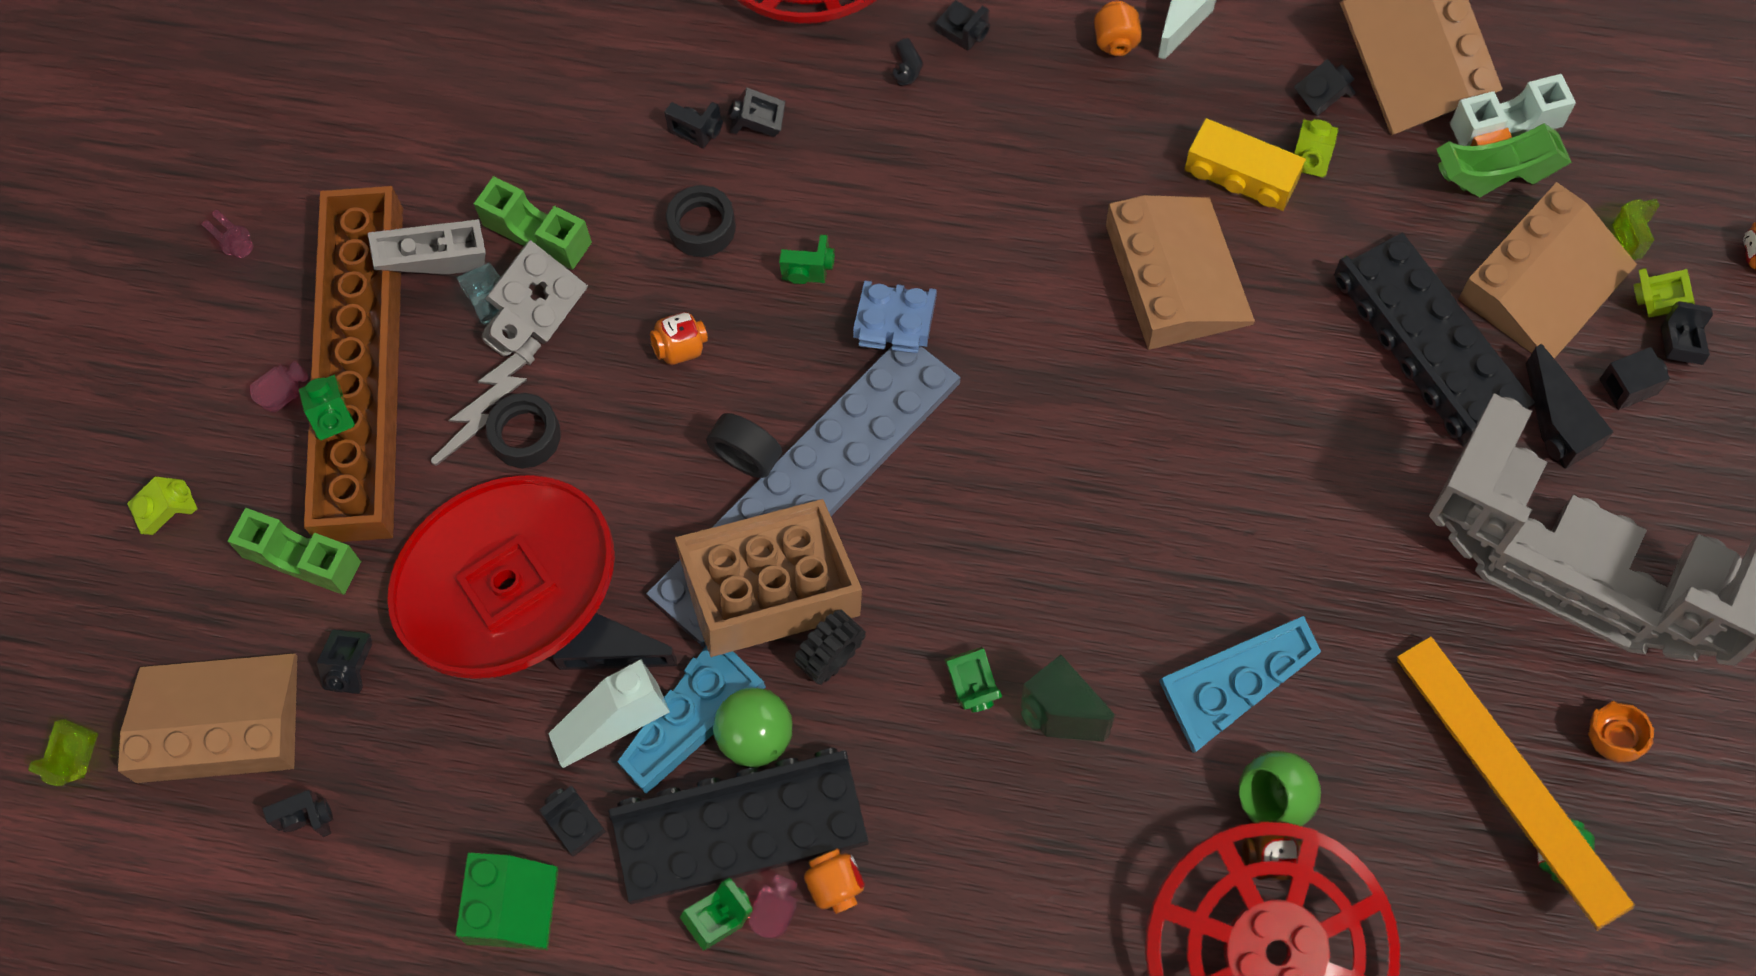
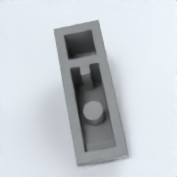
(430, 248)

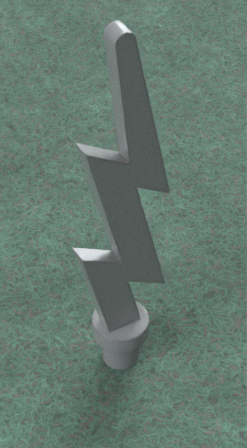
(504, 385)

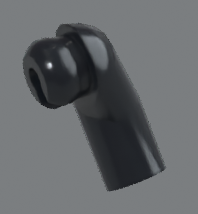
(911, 63)

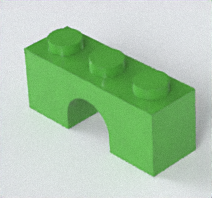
(513, 216)
(277, 547)

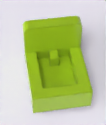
(1316, 145)
(1663, 291)
(159, 502)

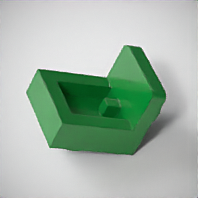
(807, 266)
(326, 407)
(973, 680)
(717, 914)

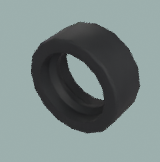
(697, 197)
(512, 407)
(744, 445)

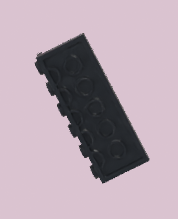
(1428, 334)
(737, 825)

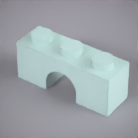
(1540, 102)

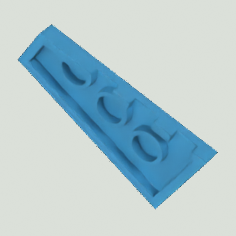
(1228, 684)
(692, 709)

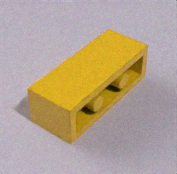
(1244, 164)

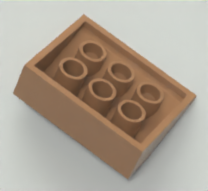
(1420, 56)
(1176, 268)
(1549, 273)
(767, 576)
(210, 719)

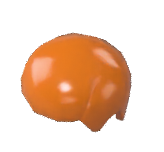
(1621, 732)

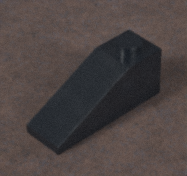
(1564, 415)
(612, 645)

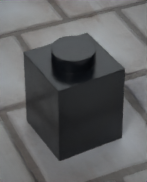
(1635, 378)

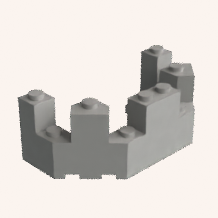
(1586, 558)

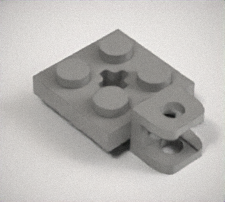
(521, 314)

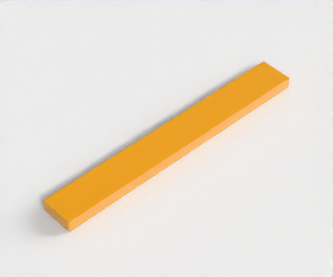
(1516, 784)

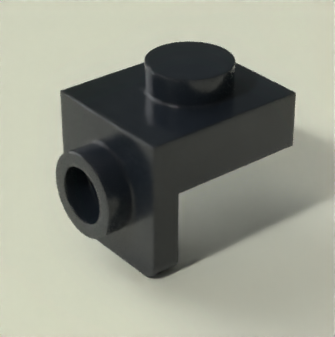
(1325, 86)
(1685, 333)

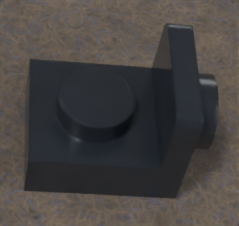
(963, 25)
(756, 112)
(691, 126)
(343, 660)
(294, 811)
(571, 819)

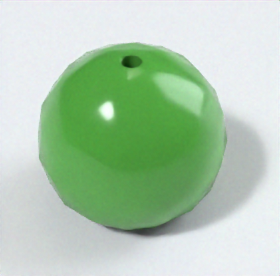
(752, 727)
(1279, 789)

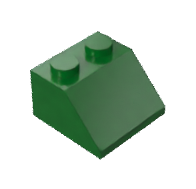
(506, 902)

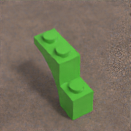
(1492, 165)

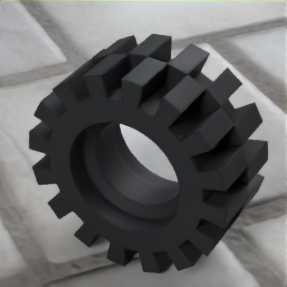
(829, 647)

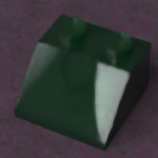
(1065, 705)

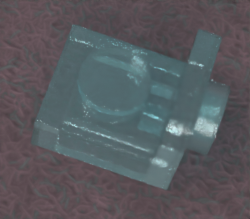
(476, 287)

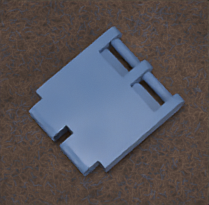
(894, 317)

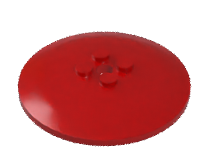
(451, 570)

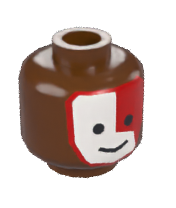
(1270, 849)

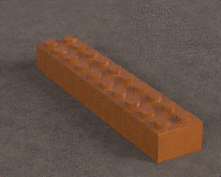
(358, 341)

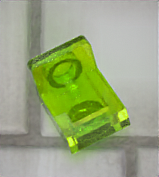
(1632, 226)
(66, 754)

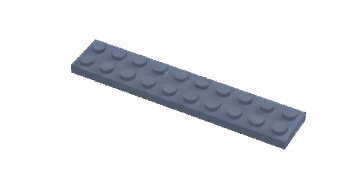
(832, 455)

